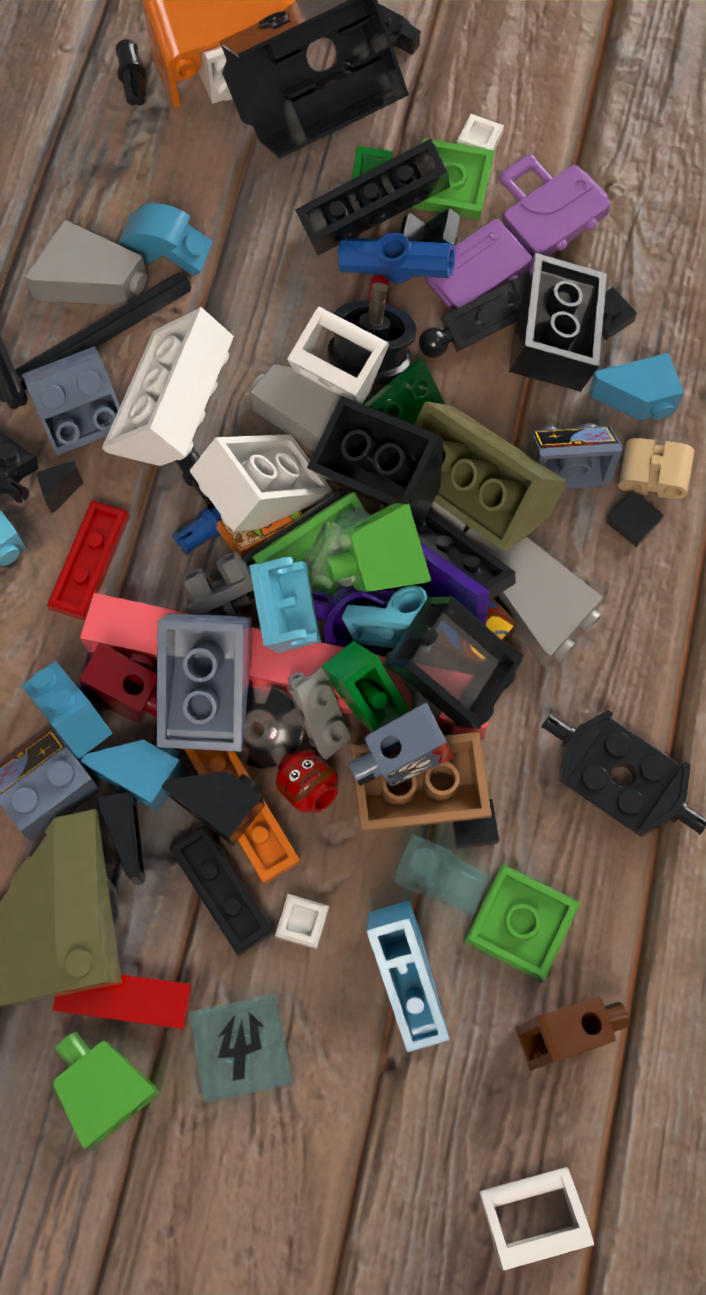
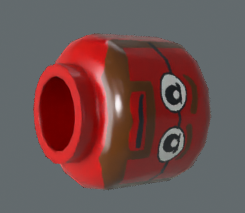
(307, 781)

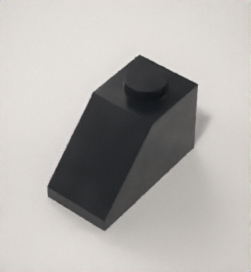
(218, 801)

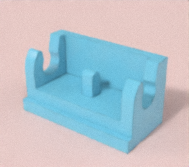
(285, 604)

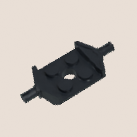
(658, 780)

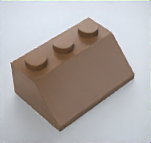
(439, 795)

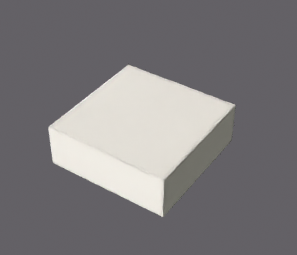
(480, 133)
(302, 921)

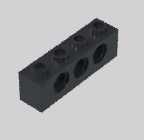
(374, 197)

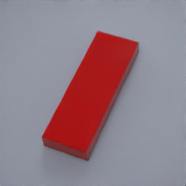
(88, 559)
(132, 1001)

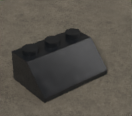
(380, 457)

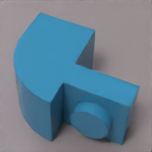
(163, 231)

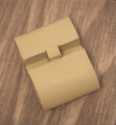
(656, 468)

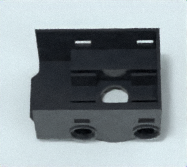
(289, 99)

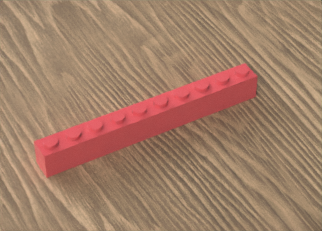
(133, 632)

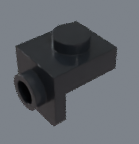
(439, 229)

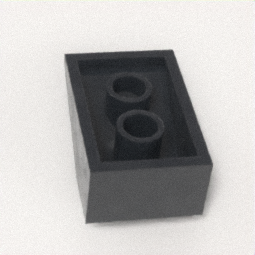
(559, 323)

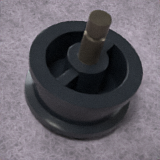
(382, 321)

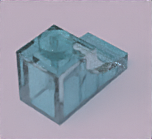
(440, 875)

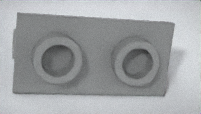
(321, 712)

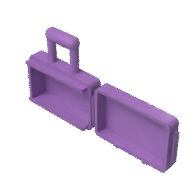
(533, 225)

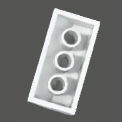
(170, 390)

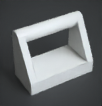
(328, 375)
(543, 1245)

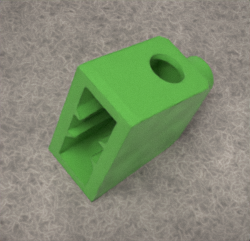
(380, 552)
(99, 1089)

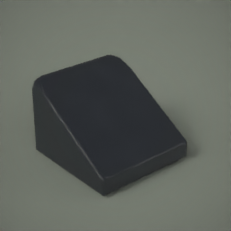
(59, 484)

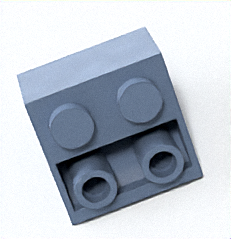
(73, 399)

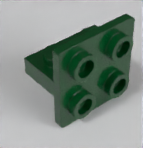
(407, 393)

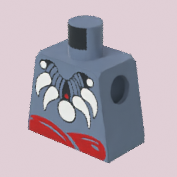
(420, 745)

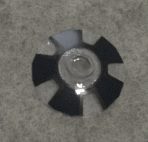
(281, 724)

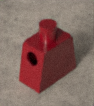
(111, 676)

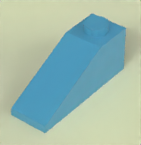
(407, 975)

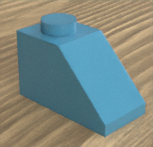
(640, 388)
(136, 770)

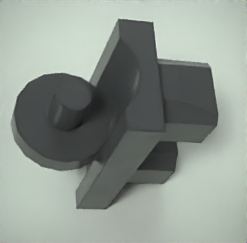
(223, 596)

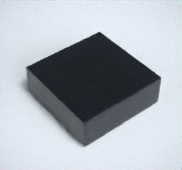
(635, 519)

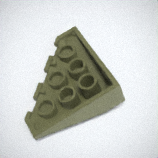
(59, 917)

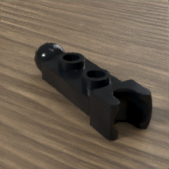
(476, 319)

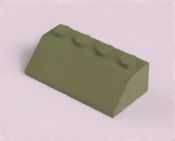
(489, 479)

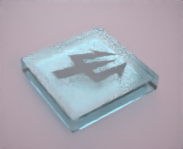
(240, 1048)

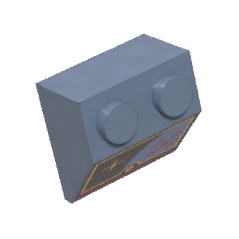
(579, 455)
(42, 783)

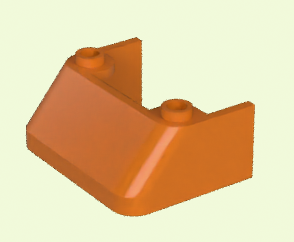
(187, 27)

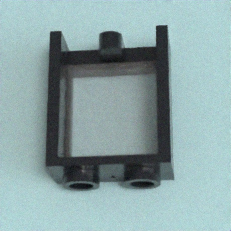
(454, 661)

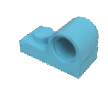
(384, 625)

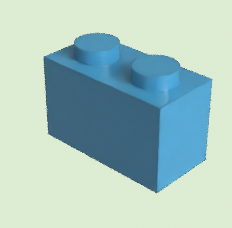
(67, 709)

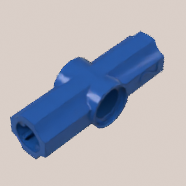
(396, 257)

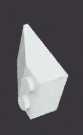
(258, 479)

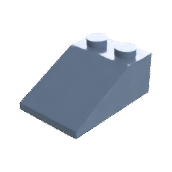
(202, 681)

